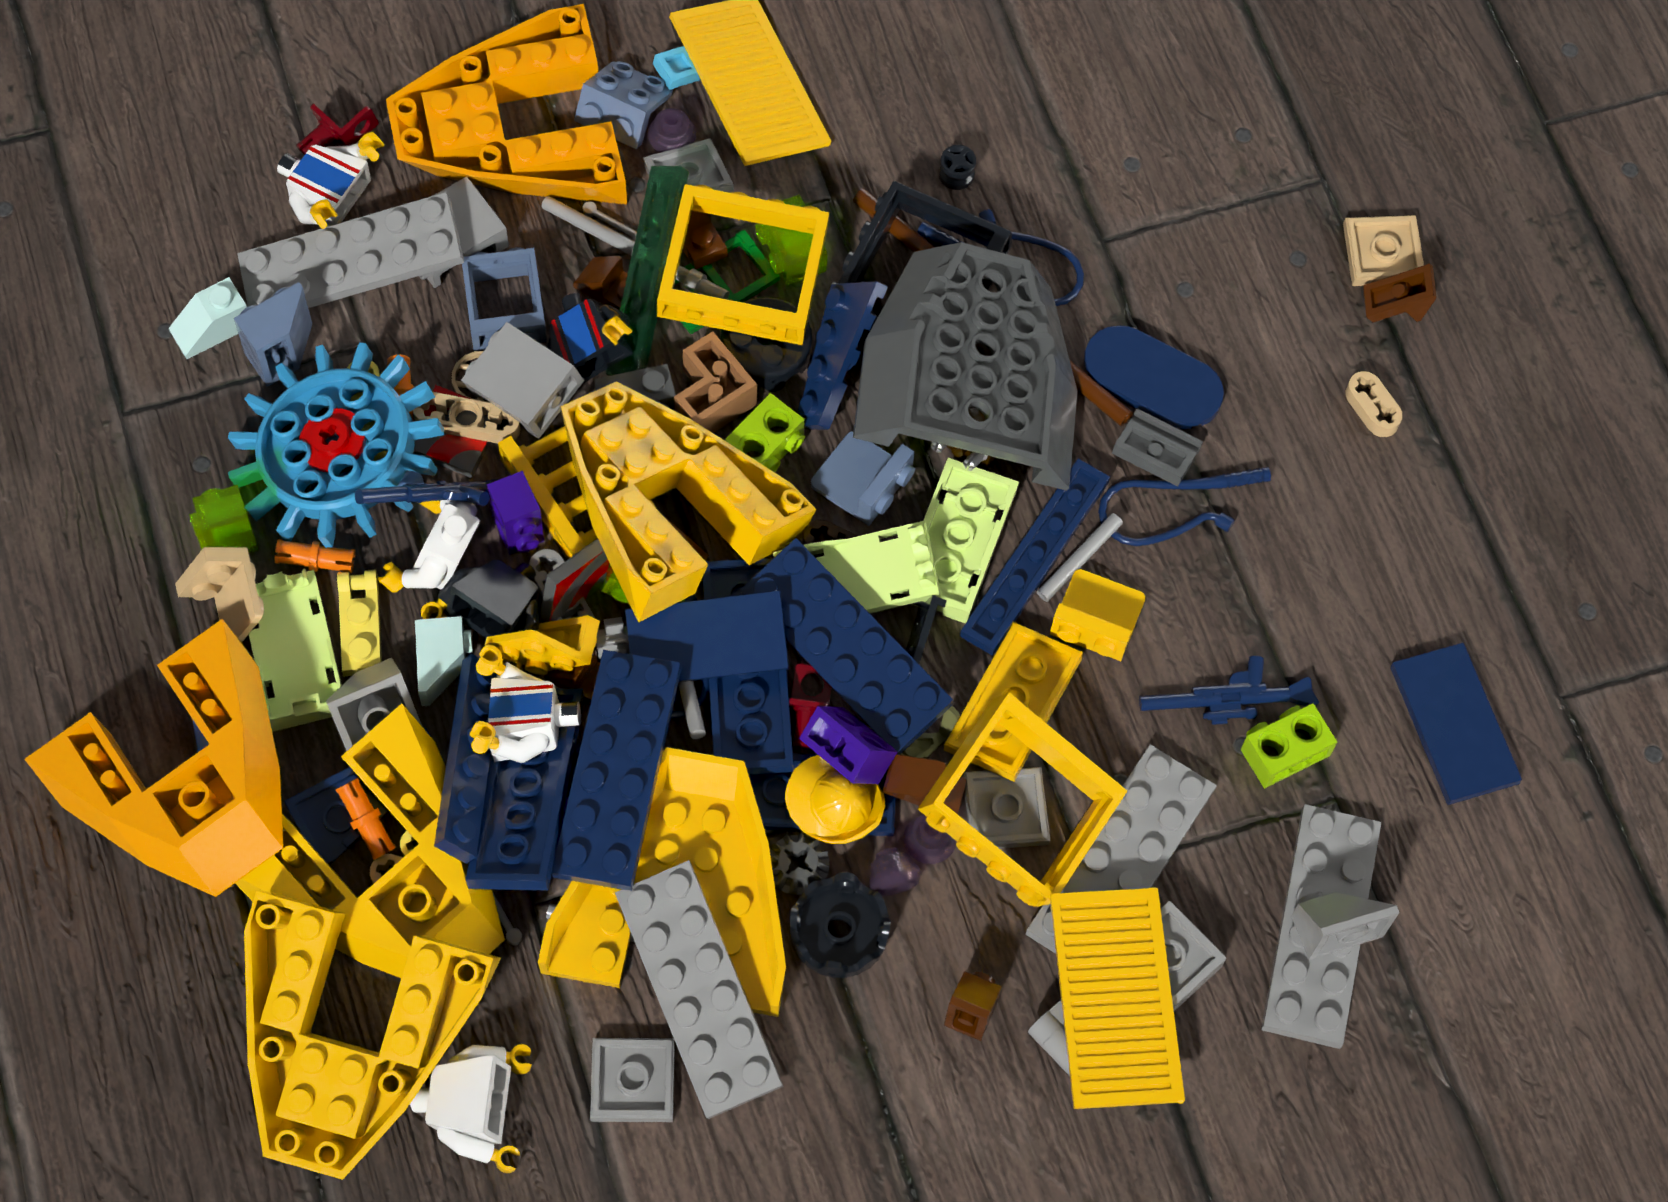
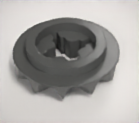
(797, 845)

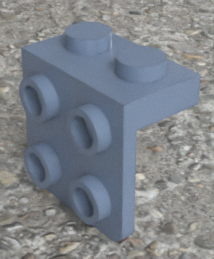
(621, 97)
(863, 477)

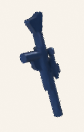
(470, 492)
(1226, 700)

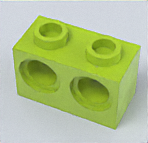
(755, 432)
(1293, 751)

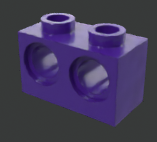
(516, 513)
(848, 745)

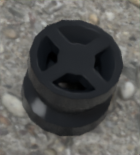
(955, 158)

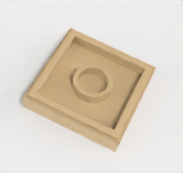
(1381, 247)

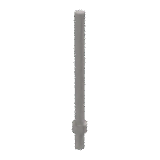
(692, 279)

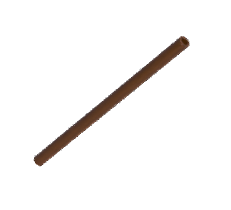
(1084, 383)

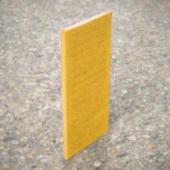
(750, 80)
(1116, 998)

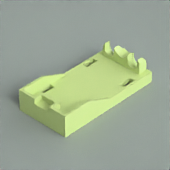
(964, 532)
(879, 569)
(294, 650)

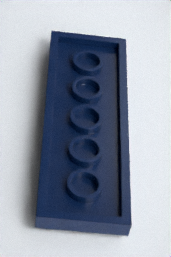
(851, 648)
(750, 709)
(616, 770)
(525, 814)

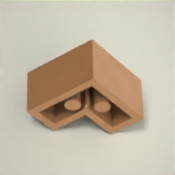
(719, 388)

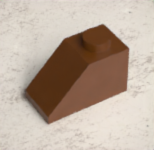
(972, 1004)

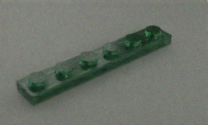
(649, 261)

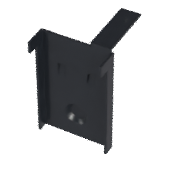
(921, 625)

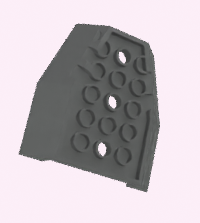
(927, 373)

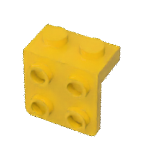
(1098, 614)
(552, 647)

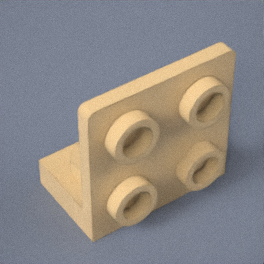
(231, 581)

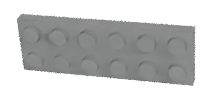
(356, 253)
(1140, 834)
(698, 990)
(1314, 995)

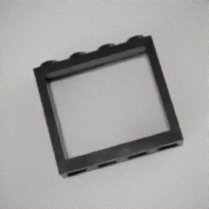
(927, 208)

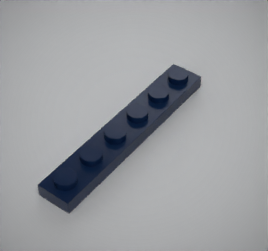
(1034, 558)
(465, 770)

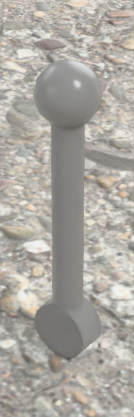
(590, 210)
(513, 935)

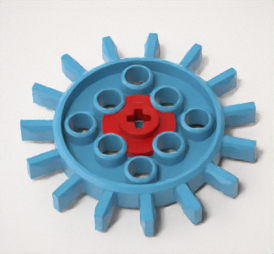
(333, 442)

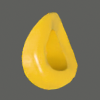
(830, 805)

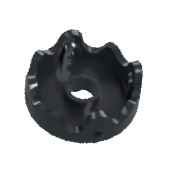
(771, 363)
(846, 900)

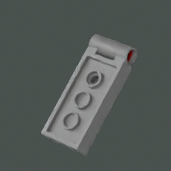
(1190, 961)

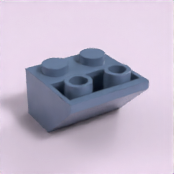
(275, 332)

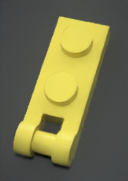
(359, 622)

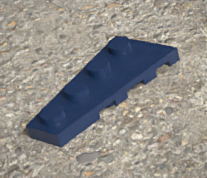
(835, 352)
(324, 818)

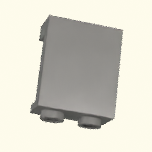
(475, 224)
(522, 379)

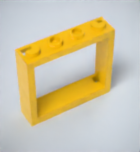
(731, 314)
(1061, 756)

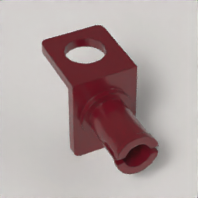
(328, 131)
(805, 704)

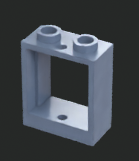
(499, 265)

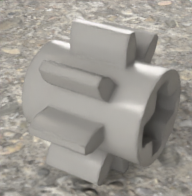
(613, 637)

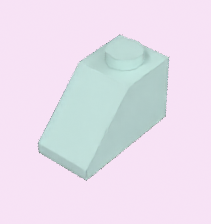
(208, 318)
(439, 654)

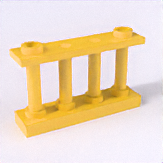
(554, 516)

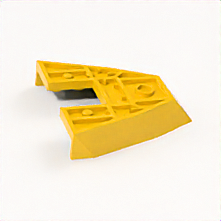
(697, 814)

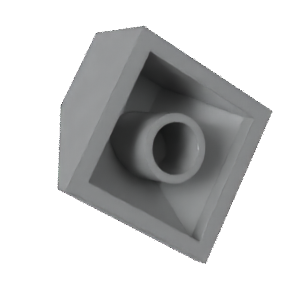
(367, 700)
(1340, 921)

